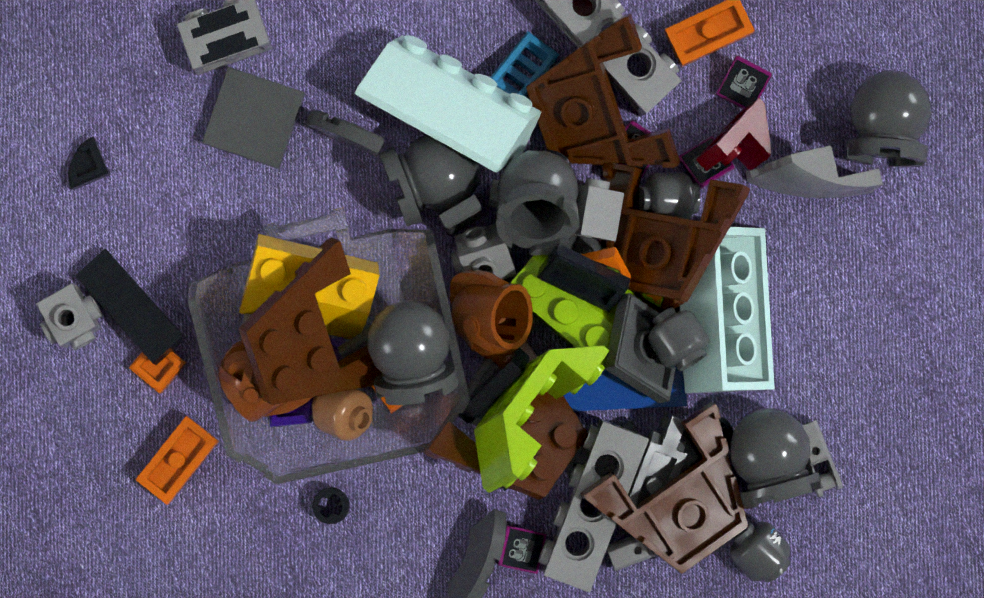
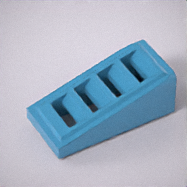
(538, 49)

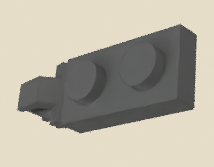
(660, 460)

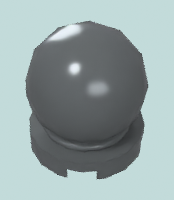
(890, 117)
(430, 177)
(537, 202)
(410, 350)
(771, 455)

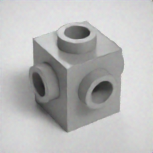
(483, 250)
(57, 310)

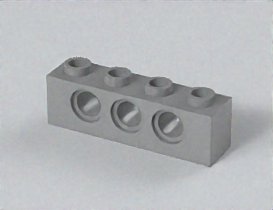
(639, 92)
(581, 567)

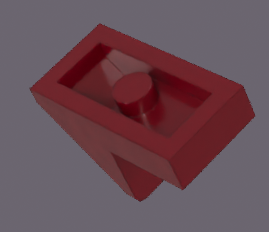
(742, 138)

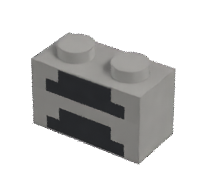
(224, 35)

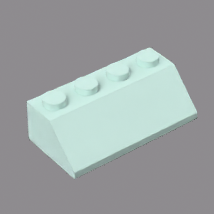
(449, 102)
(735, 315)

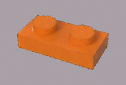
(709, 31)
(177, 460)

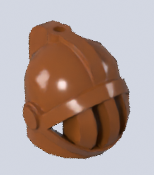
(486, 313)
(246, 393)

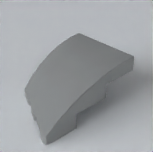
(812, 176)

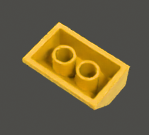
(342, 304)

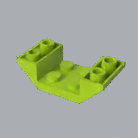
(505, 448)

